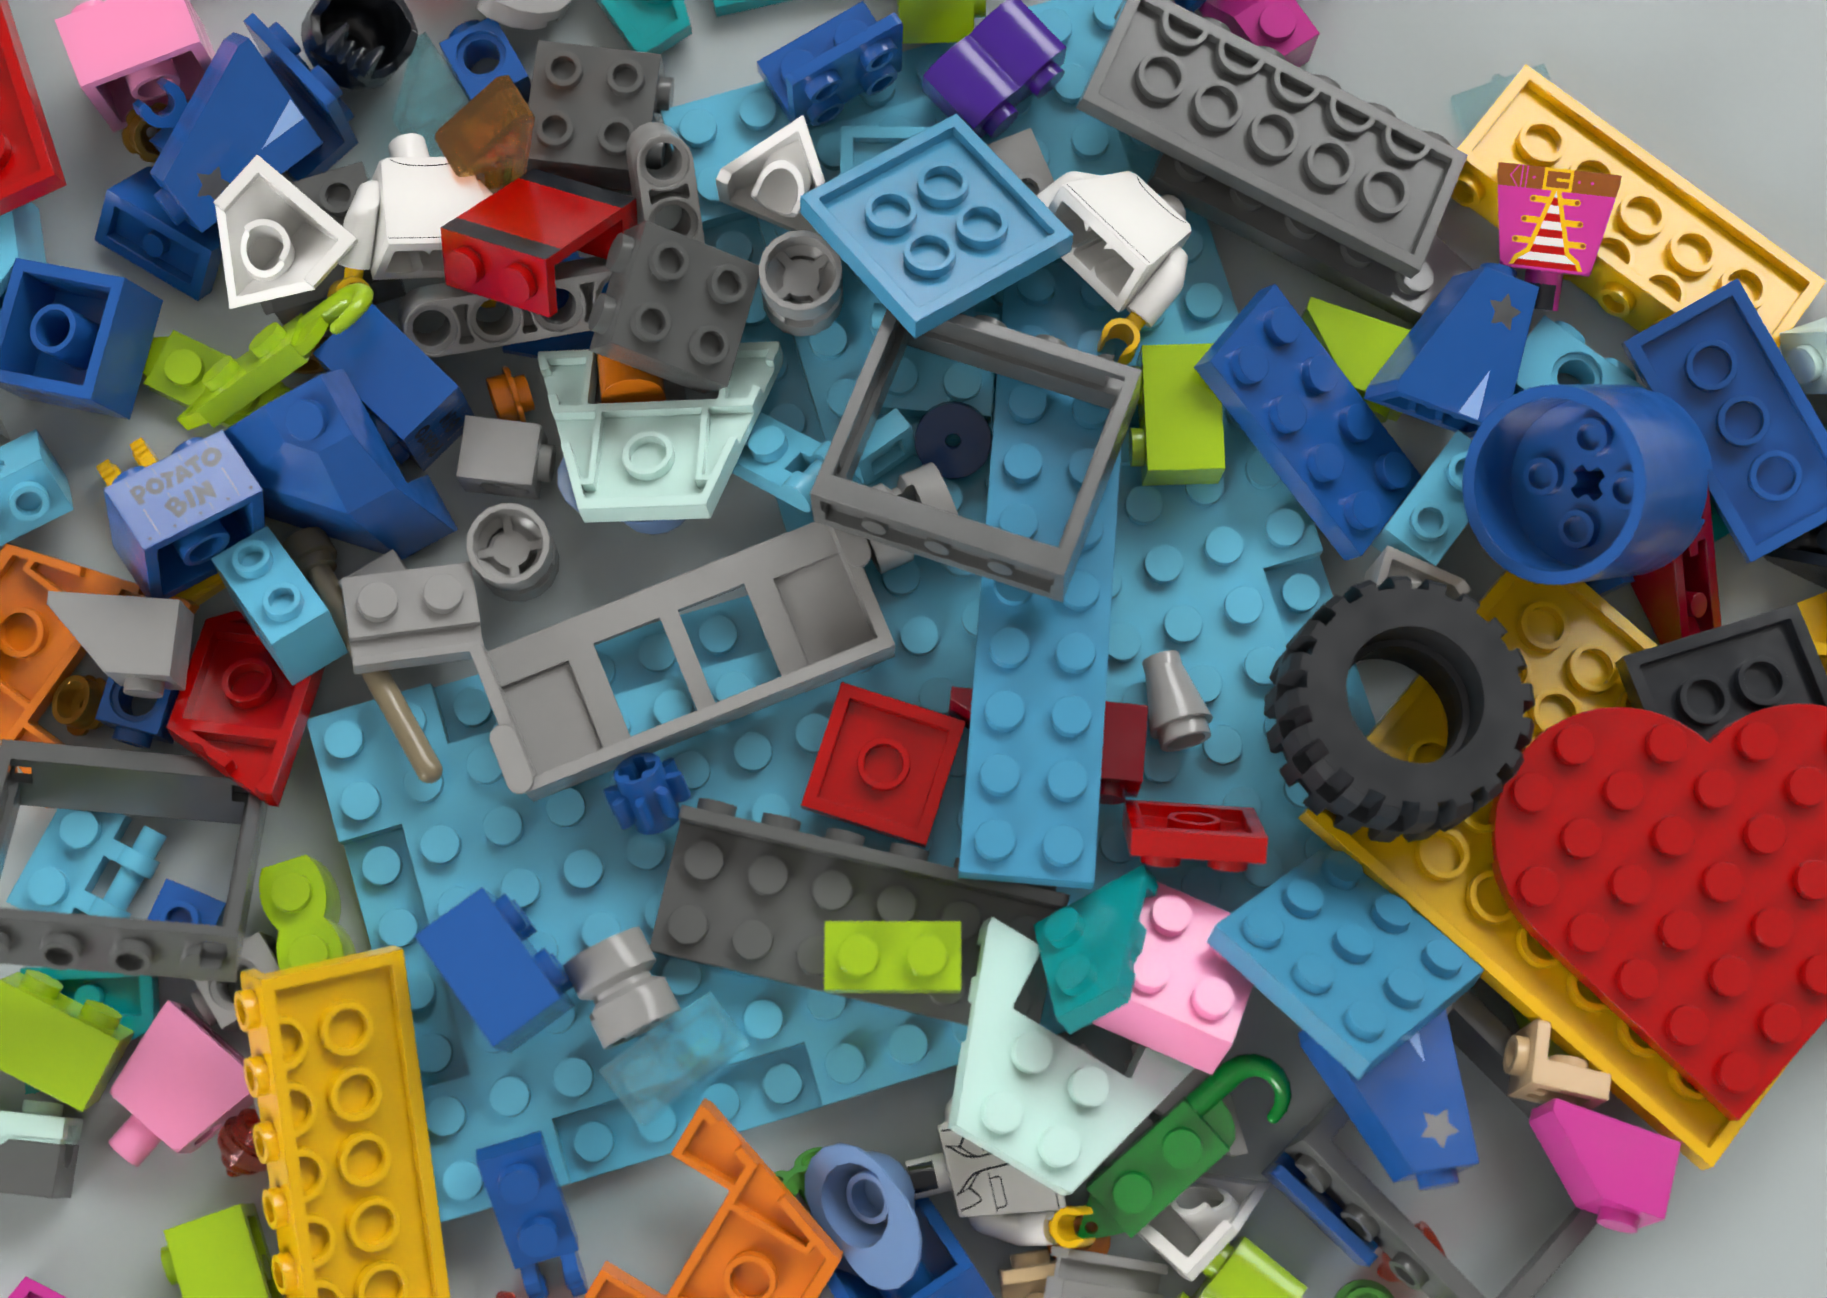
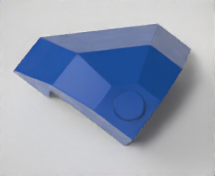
(333, 471)

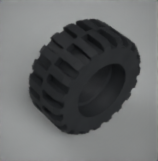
(1461, 662)

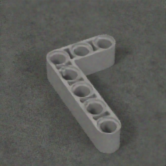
(582, 277)

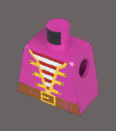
(1552, 223)

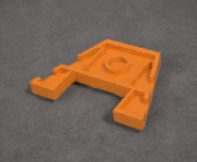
(34, 642)
(758, 1238)

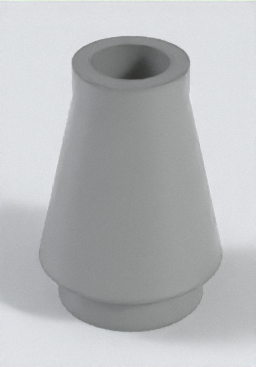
(1174, 704)

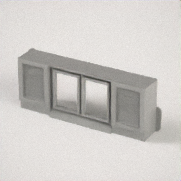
(558, 706)

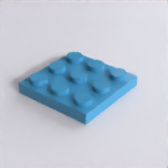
(936, 225)
(1345, 959)

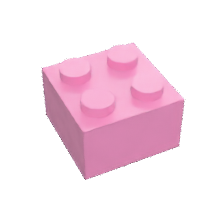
(128, 46)
(1183, 990)

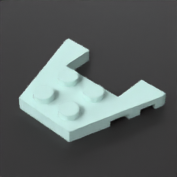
(654, 454)
(1034, 1092)

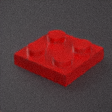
(883, 764)
(1178, 831)

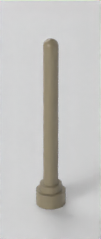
(316, 559)

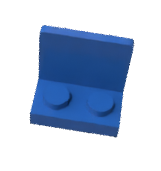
(834, 64)
(312, 92)

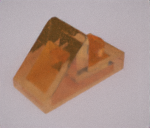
(490, 135)

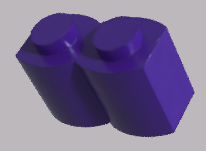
(996, 69)

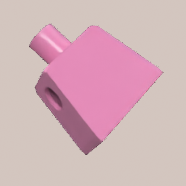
(178, 1086)

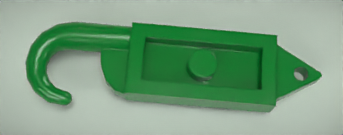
(1176, 1149)

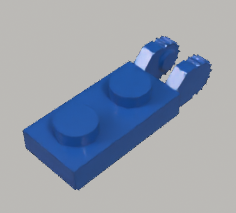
(531, 1211)

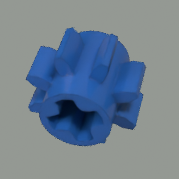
(647, 793)

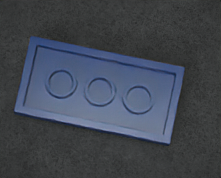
(1752, 414)
(1308, 422)

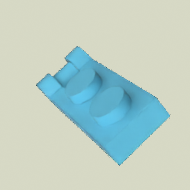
(781, 461)

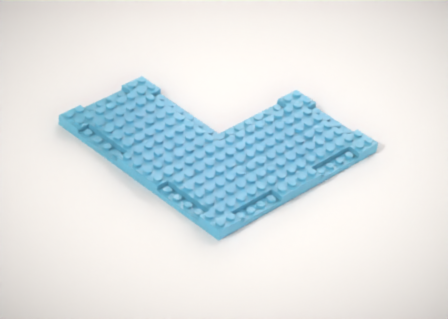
(1196, 571)

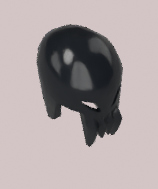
(359, 40)

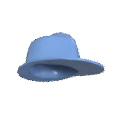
(867, 1210)

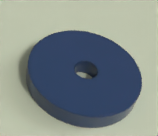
(953, 419)

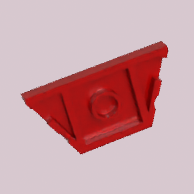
(242, 708)

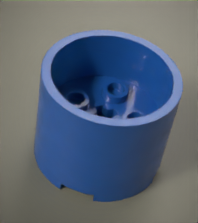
(1586, 482)

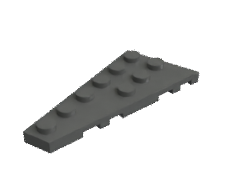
(1306, 247)

